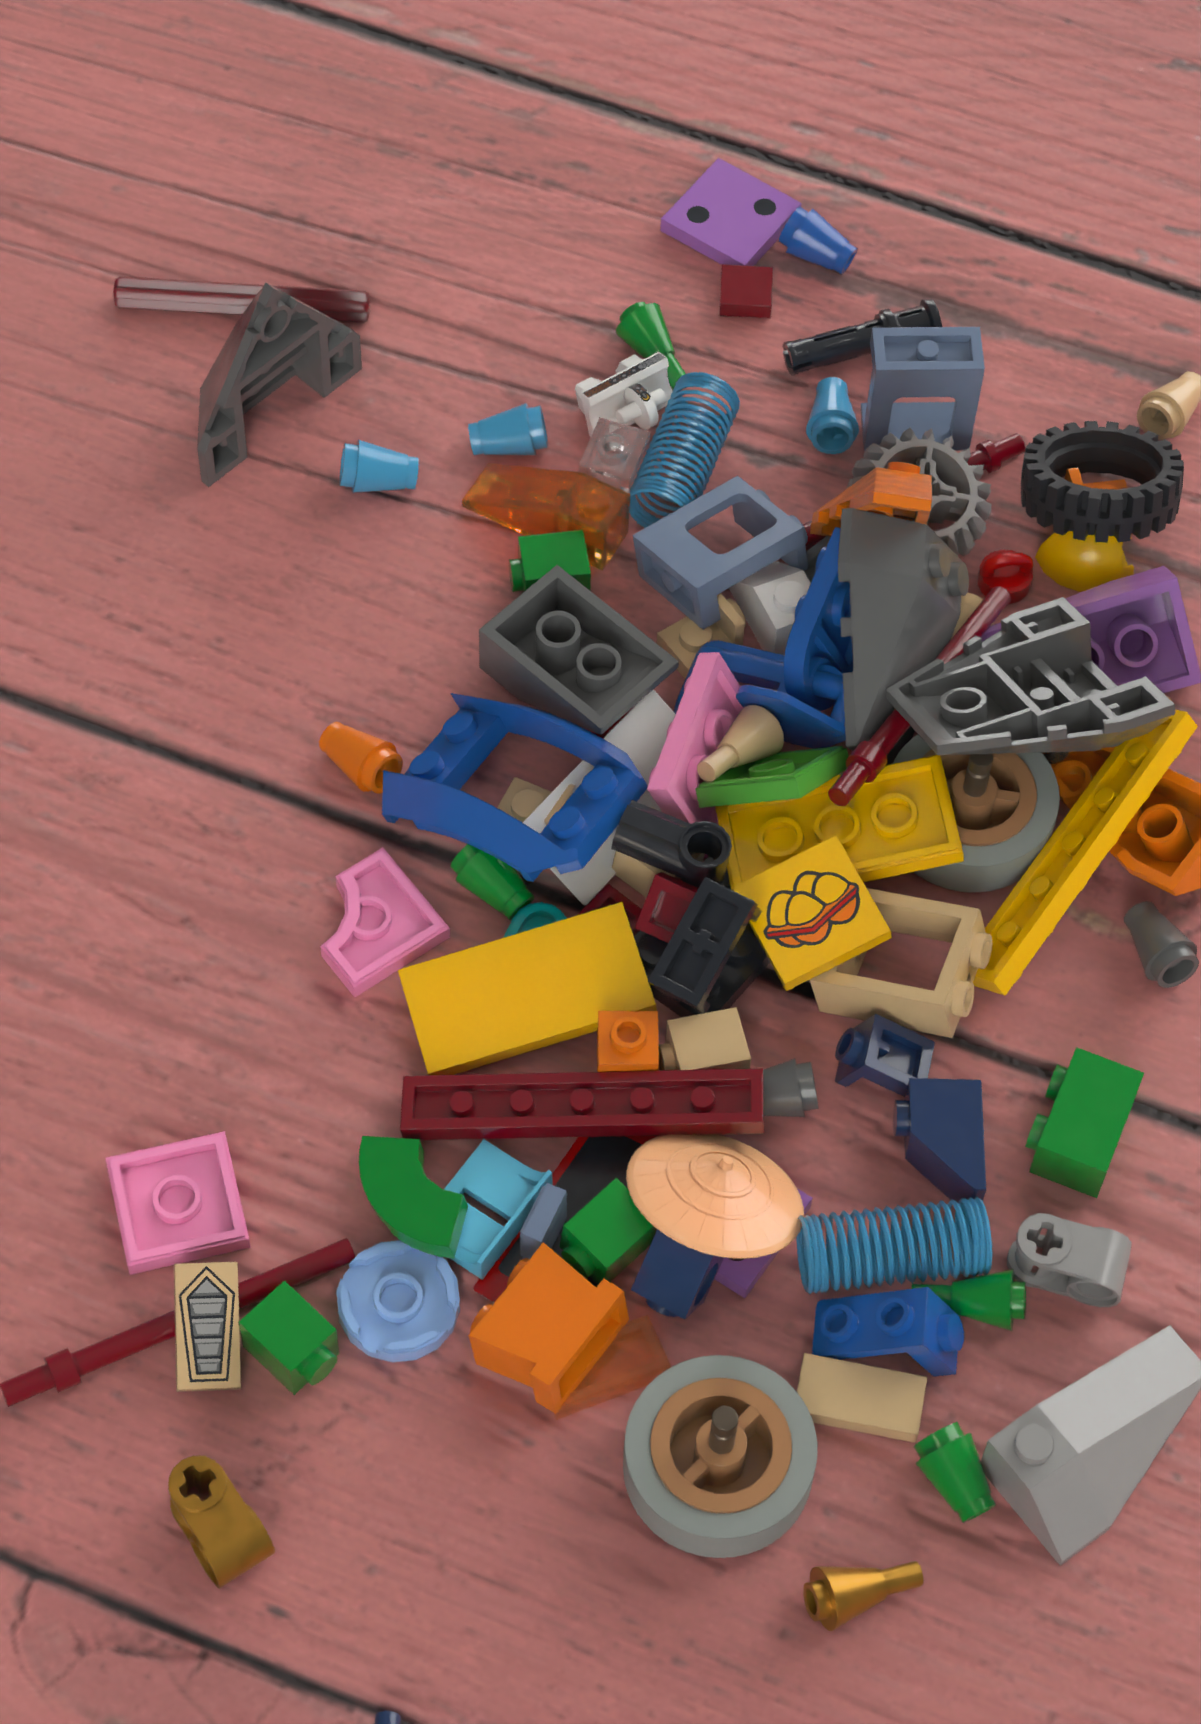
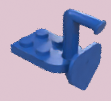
(813, 663)

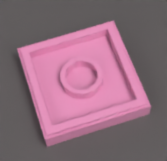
(177, 1203)

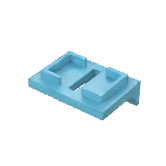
(504, 1188)

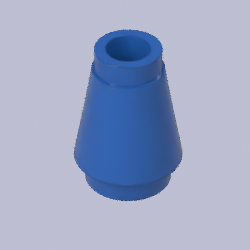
(816, 241)

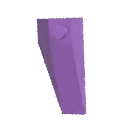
(1138, 630)

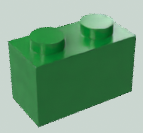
(1085, 1121)

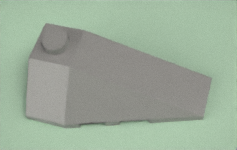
(1090, 1444)

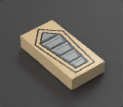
(207, 1326)

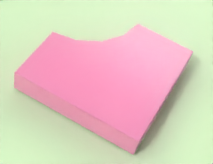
(383, 924)

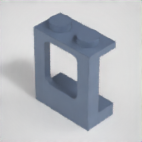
(924, 365)
(693, 574)

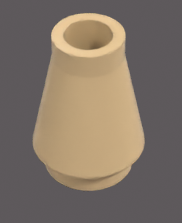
(1170, 406)

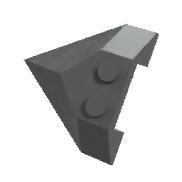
(265, 350)

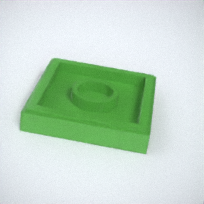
(774, 777)

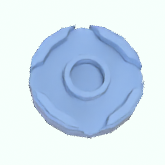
(398, 1302)

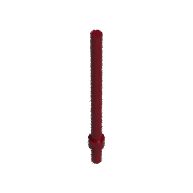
(871, 756)
(64, 1368)

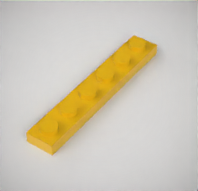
(1078, 849)

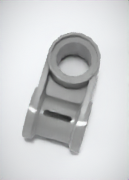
(1074, 1260)

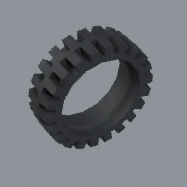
(1102, 510)

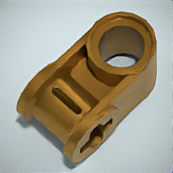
(221, 1528)

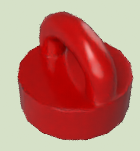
(1008, 570)

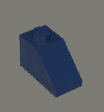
(944, 1134)

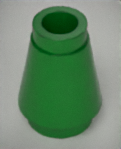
(491, 880)
(955, 1470)

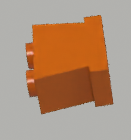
(548, 1327)

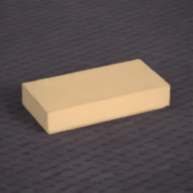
(862, 1397)

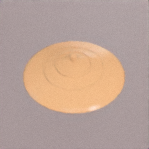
(715, 1195)

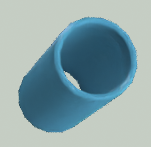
(698, 421)
(969, 1239)

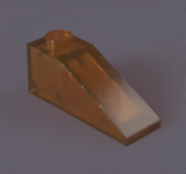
(553, 502)

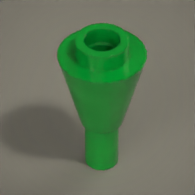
(646, 333)
(985, 1298)

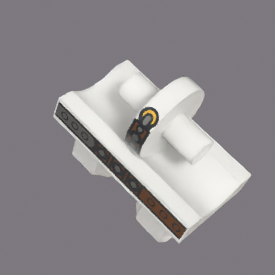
(629, 395)

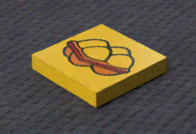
(813, 913)

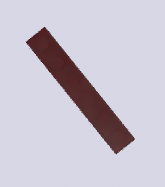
(583, 1104)

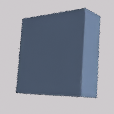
(544, 1220)

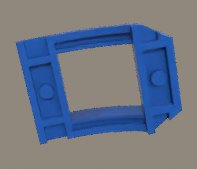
(433, 798)

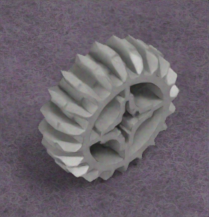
(955, 484)

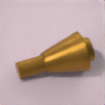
(843, 1593)

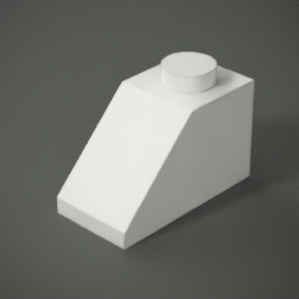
(770, 603)

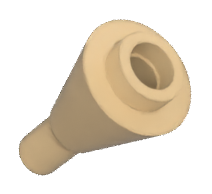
(750, 738)

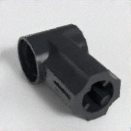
(671, 842)

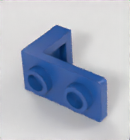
(890, 1324)

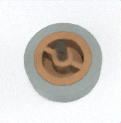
(1002, 815)
(719, 1456)

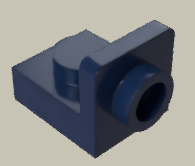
(883, 1054)

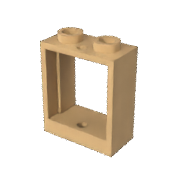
(915, 1008)

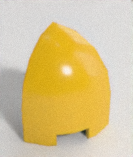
(1082, 563)

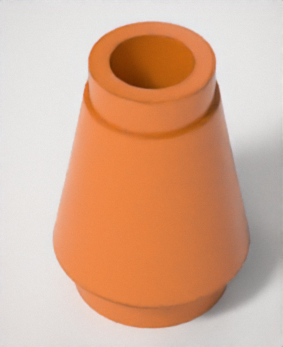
(360, 755)

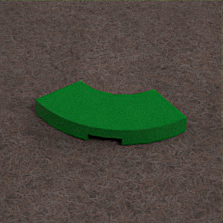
(407, 1199)

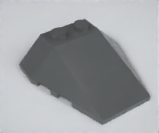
(902, 611)
(1027, 692)

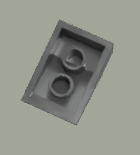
(571, 653)

